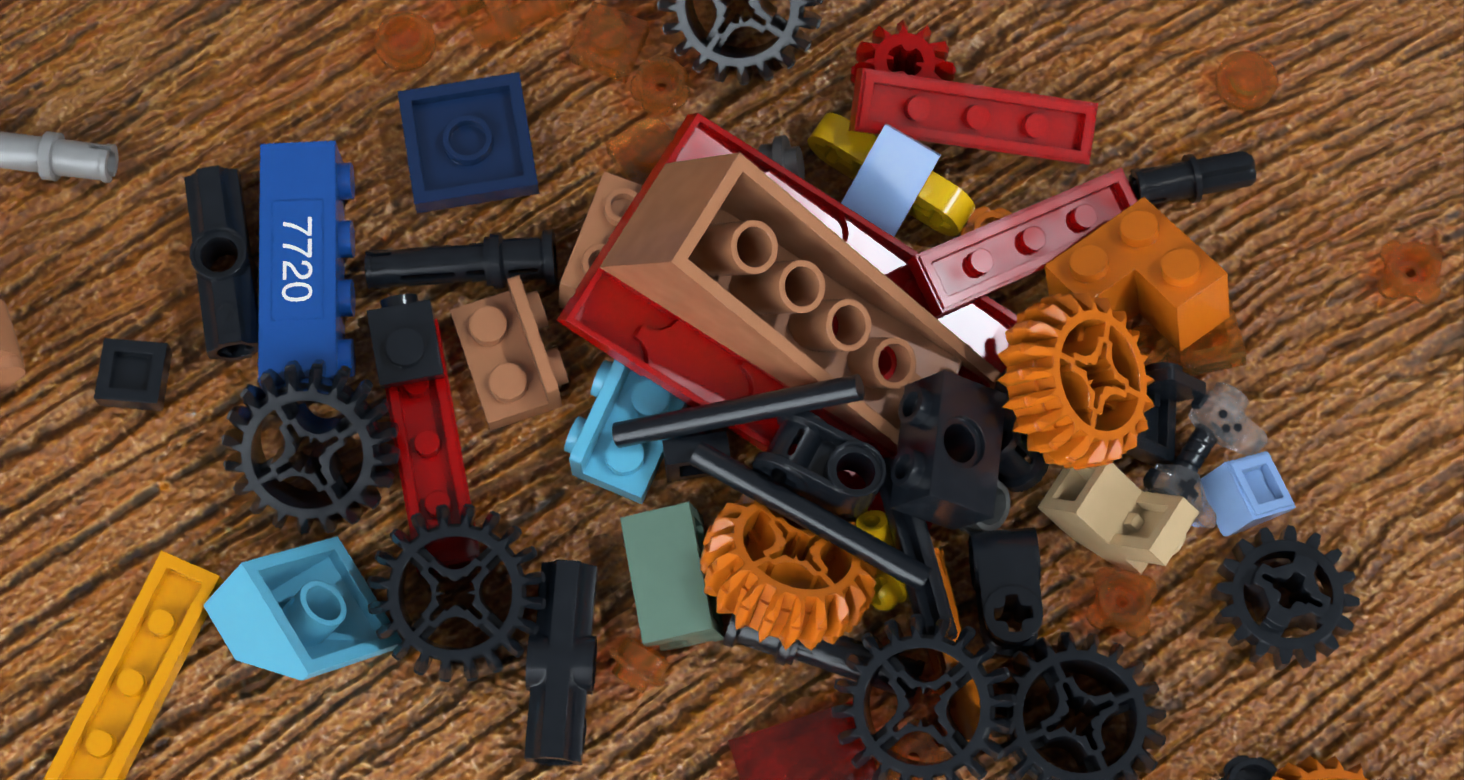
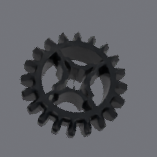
(765, 17)
(268, 476)
(417, 634)
(885, 660)
(1066, 694)

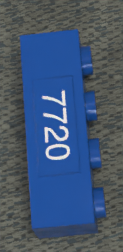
(304, 257)

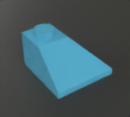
(299, 612)

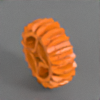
(1076, 380)
(783, 576)

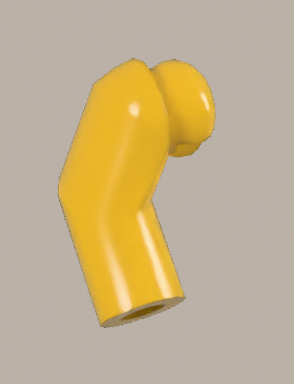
(887, 589)

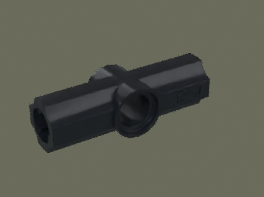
(219, 230)
(561, 664)

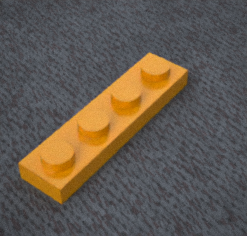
(136, 673)

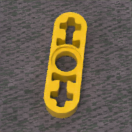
(938, 204)

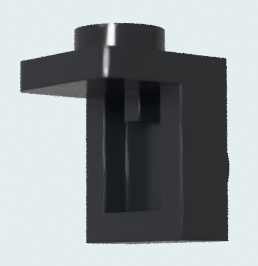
(405, 341)
(1170, 386)

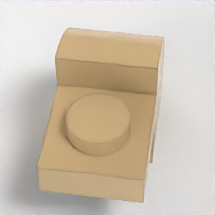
(1117, 518)

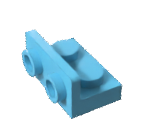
(590, 441)

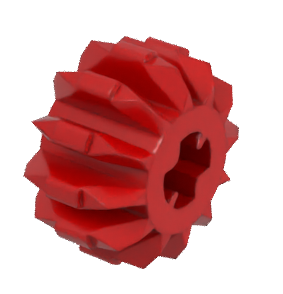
(904, 54)

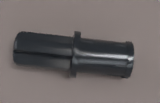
(1193, 177)

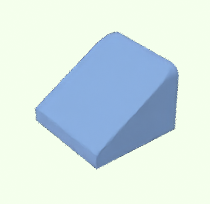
(1246, 493)

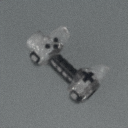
(1217, 420)

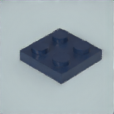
(468, 142)

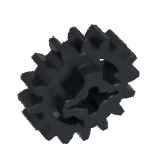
(1309, 605)

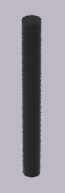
(739, 411)
(810, 516)

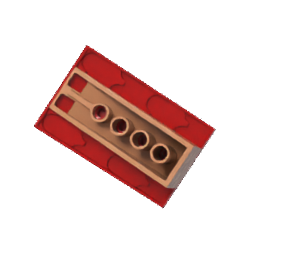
(760, 283)

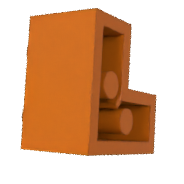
(1149, 270)

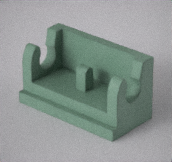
(667, 578)

